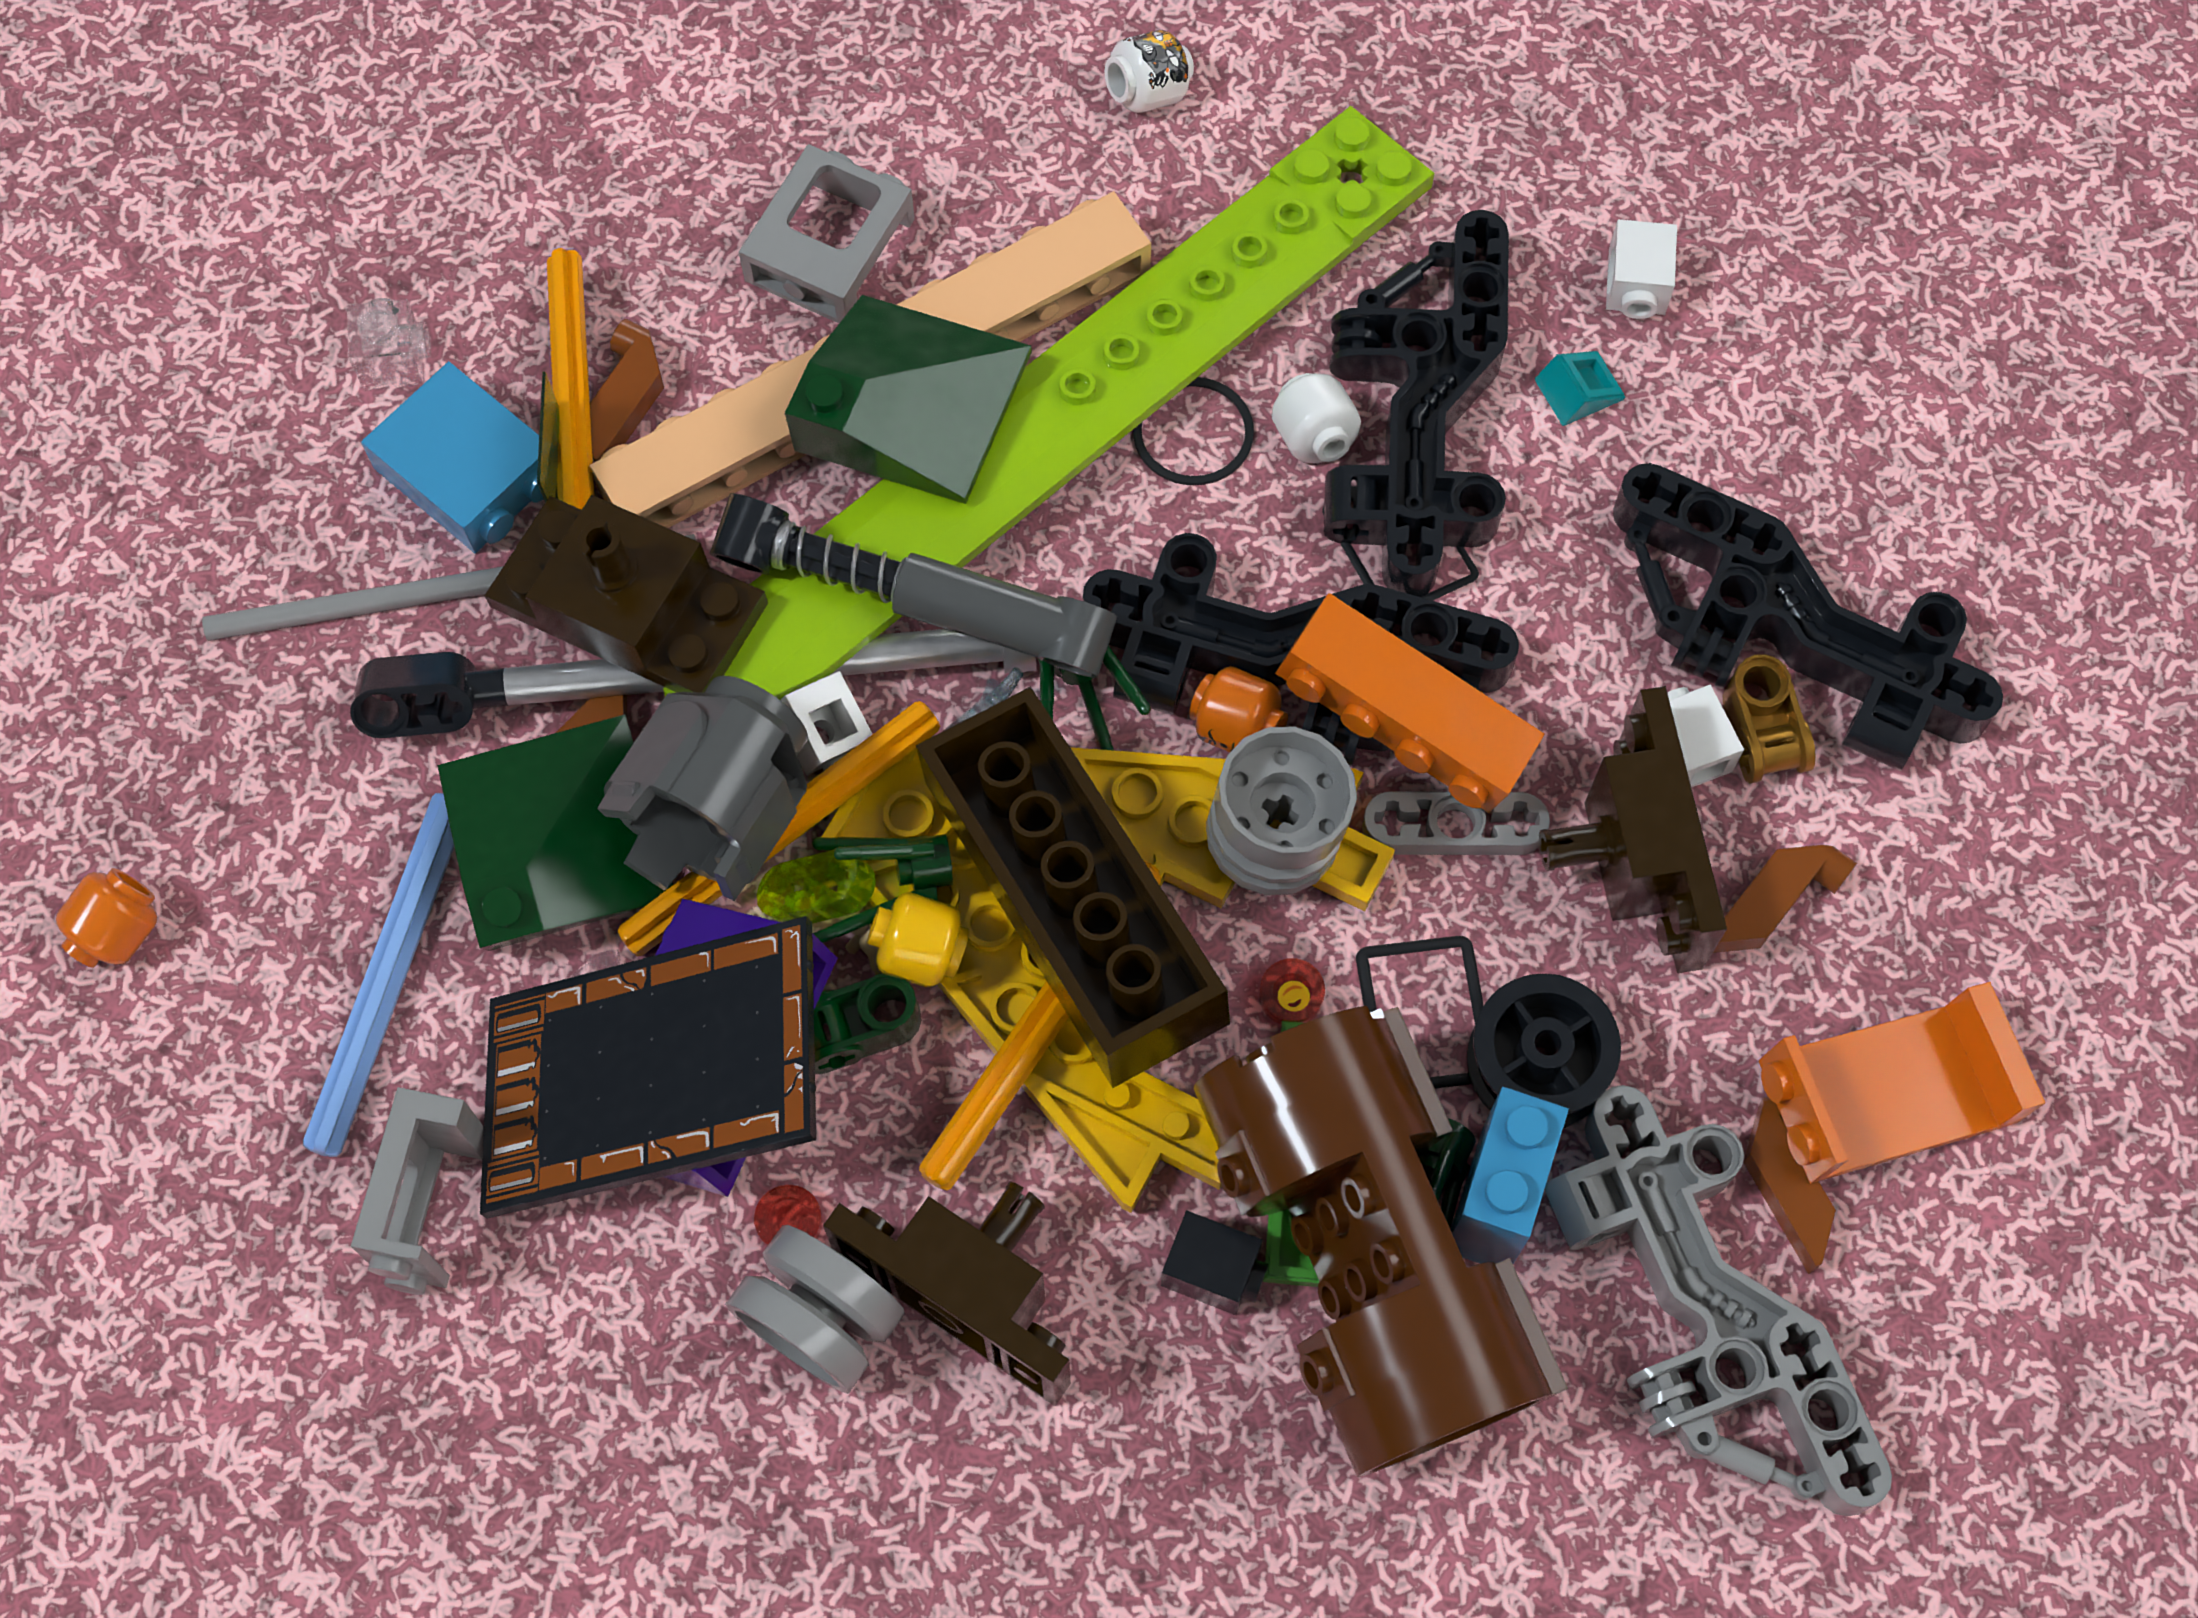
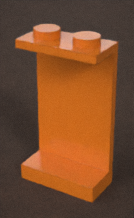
(1900, 1085)

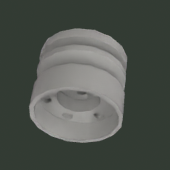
(1285, 778)

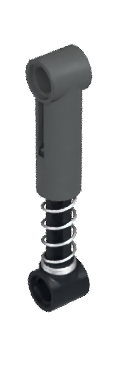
(1053, 629)

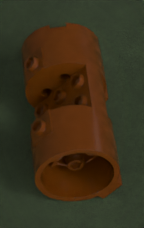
(1334, 1134)

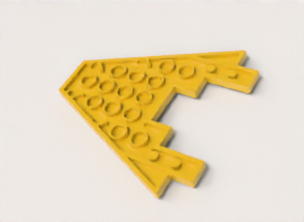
(1164, 812)

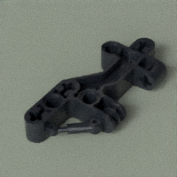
(1412, 493)
(1797, 614)
(1195, 631)

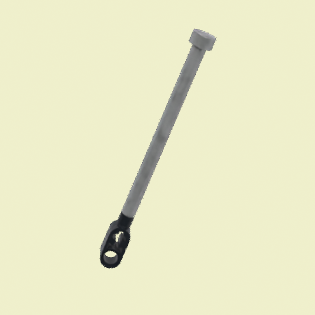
(451, 686)

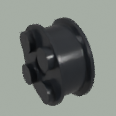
(1552, 1015)

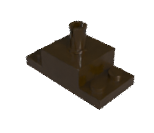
(627, 593)
(1648, 837)
(965, 1281)

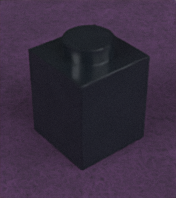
(1214, 1264)

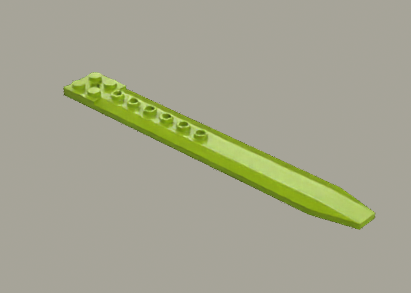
(1099, 386)

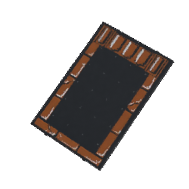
(650, 1069)

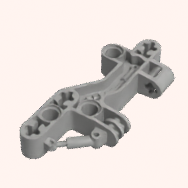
(1730, 1314)

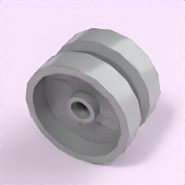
(822, 1299)

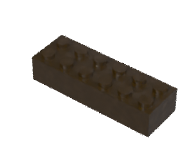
(1074, 887)

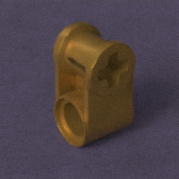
(1772, 729)

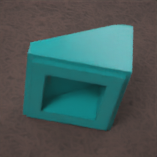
(1578, 385)

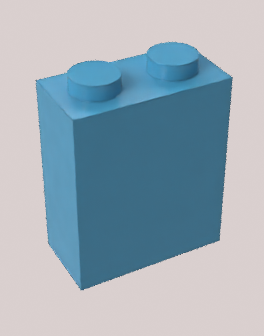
(459, 457)
(1507, 1177)

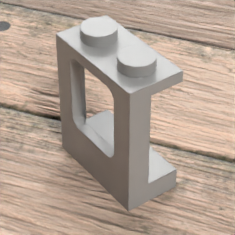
(806, 268)
(412, 1147)

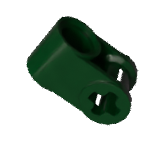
(852, 1024)

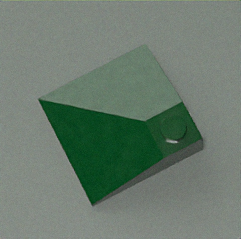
(906, 397)
(532, 837)

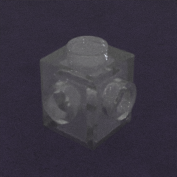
(387, 344)

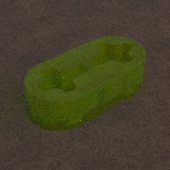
(815, 876)

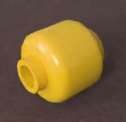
(918, 939)

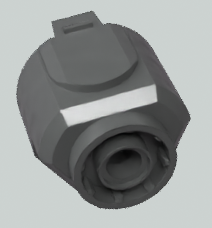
(710, 784)

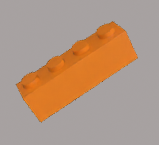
(1409, 705)

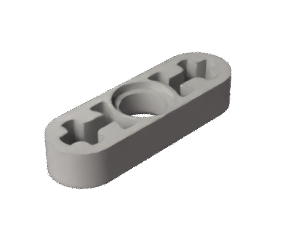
(1408, 806)

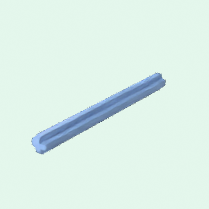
(382, 984)

